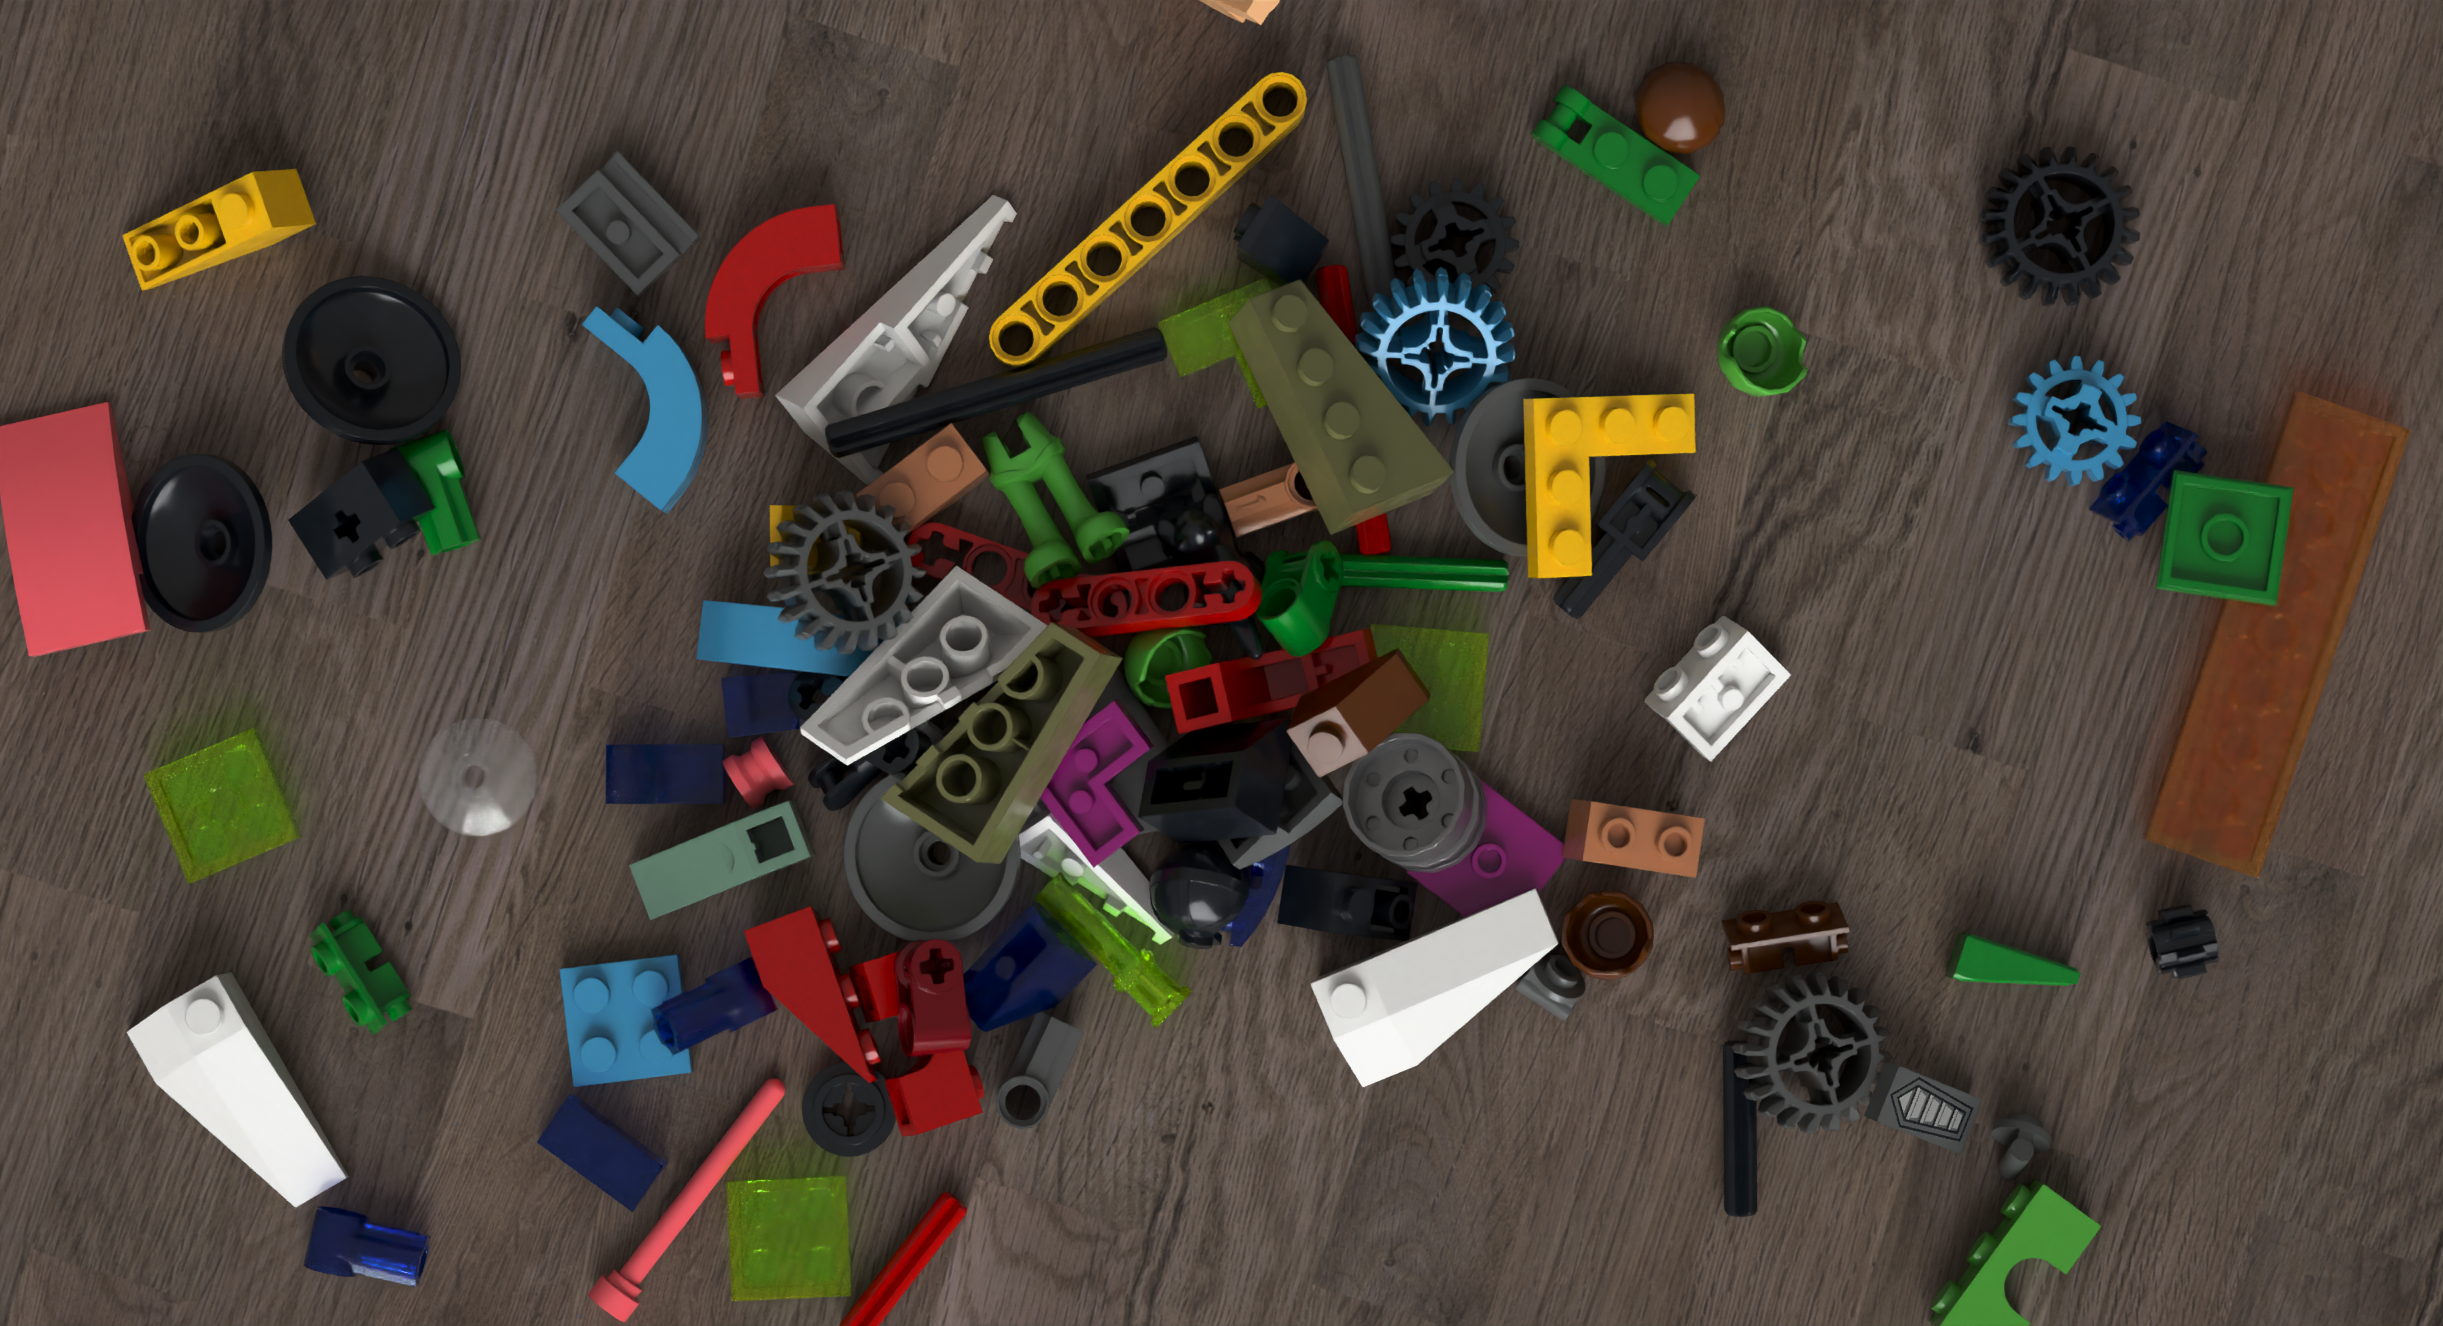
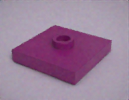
(1507, 861)

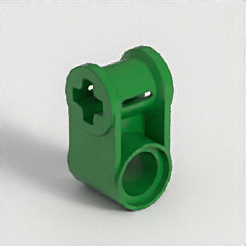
(1301, 596)

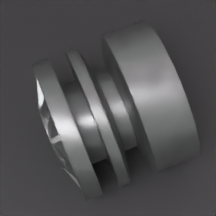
(1384, 795)

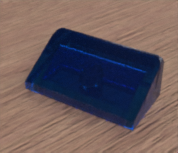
(602, 1152)

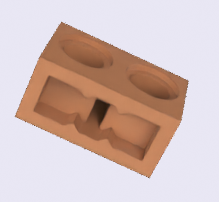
(1633, 838)

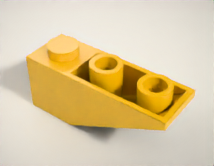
(220, 227)

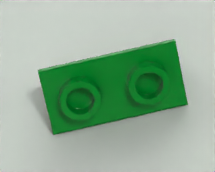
(367, 993)

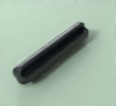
(1739, 1138)

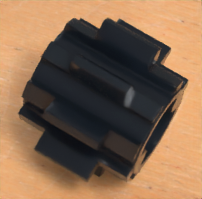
(2182, 941)

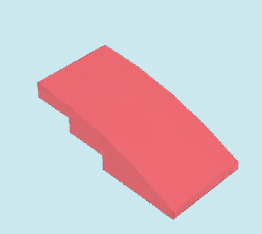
(70, 530)

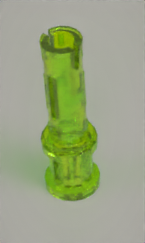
(1133, 969)

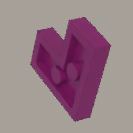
(1081, 789)

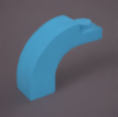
(678, 418)
(756, 638)

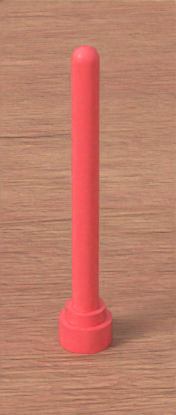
(620, 1289)

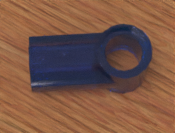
(722, 1003)
(350, 1245)

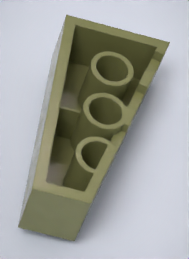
(1334, 411)
(1007, 746)

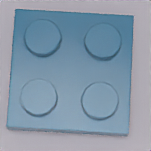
(613, 1019)

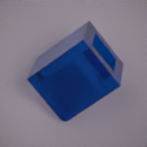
(759, 704)

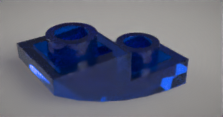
(1259, 899)

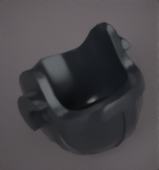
(1198, 893)

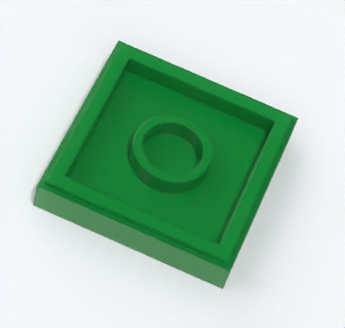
(2224, 538)

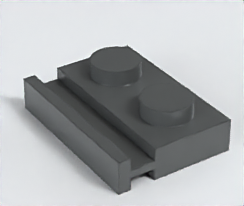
(628, 224)

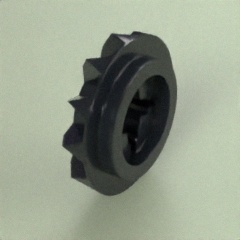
(830, 1129)

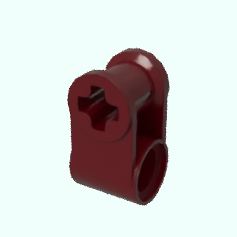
(931, 1005)

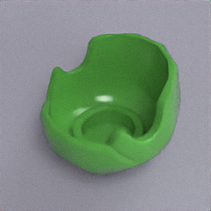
(1761, 352)
(1162, 653)

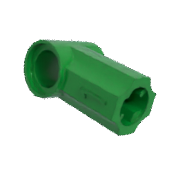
(440, 473)

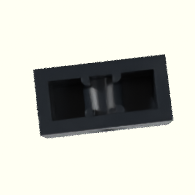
(362, 515)

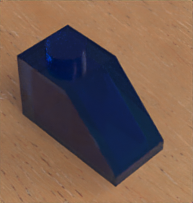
(1025, 971)

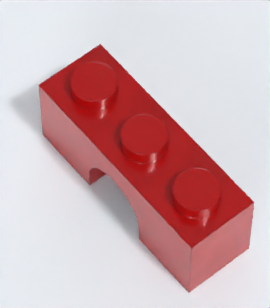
(938, 1085)

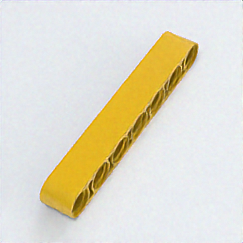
(1158, 193)

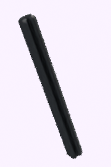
(995, 392)

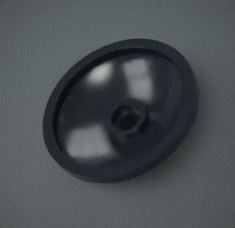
(388, 335)
(202, 542)

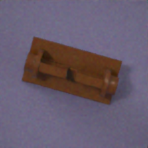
(1811, 929)

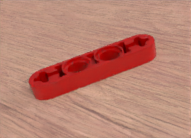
(1014, 584)
(1146, 591)

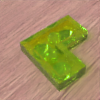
(1204, 338)

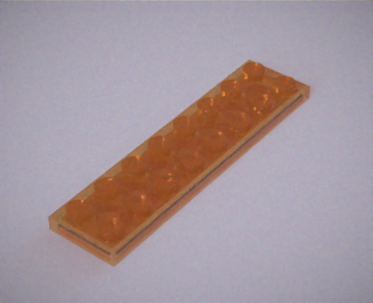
(2273, 661)

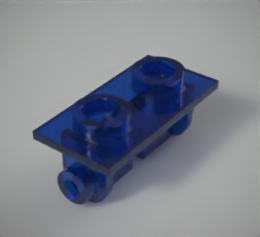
(2131, 496)

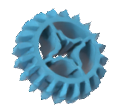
(1459, 348)

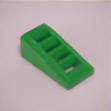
(1989, 961)

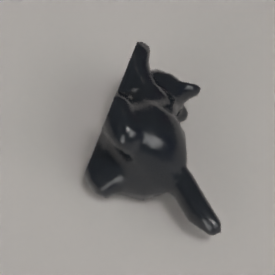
(1208, 538)

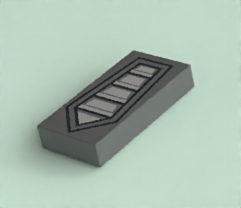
(1923, 1107)

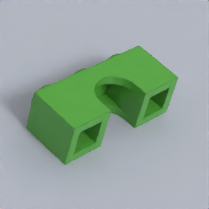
(2035, 1226)

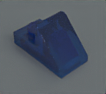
(665, 774)

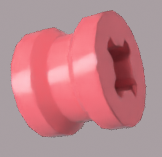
(757, 772)

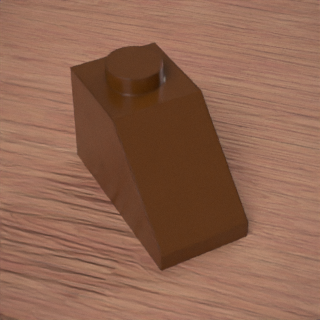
(1356, 711)

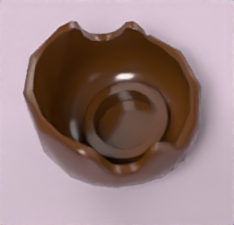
(1680, 107)
(1607, 935)

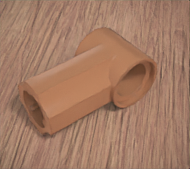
(1264, 500)

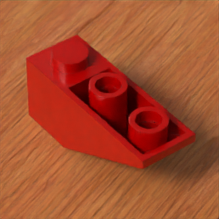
(802, 973)

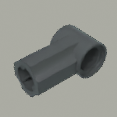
(1040, 1064)

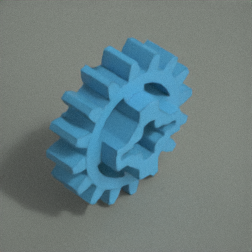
(2084, 397)

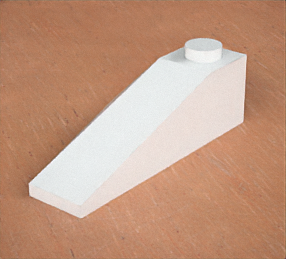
(946, 653)
(1417, 994)
(230, 1078)

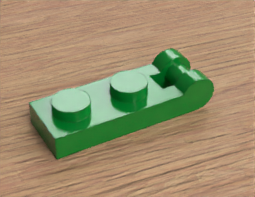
(1616, 156)

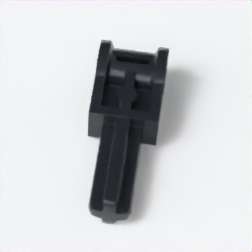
(1631, 528)

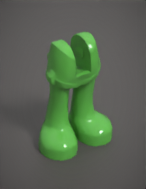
(1094, 532)

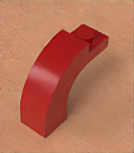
(758, 264)
(1263, 686)

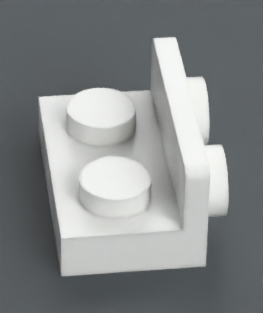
(1717, 686)

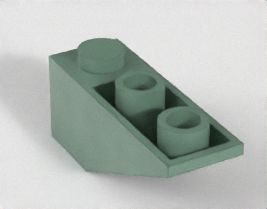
(722, 859)

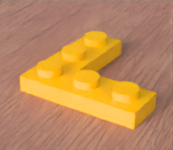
(1558, 445)

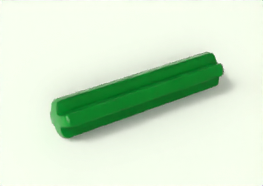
(1425, 573)

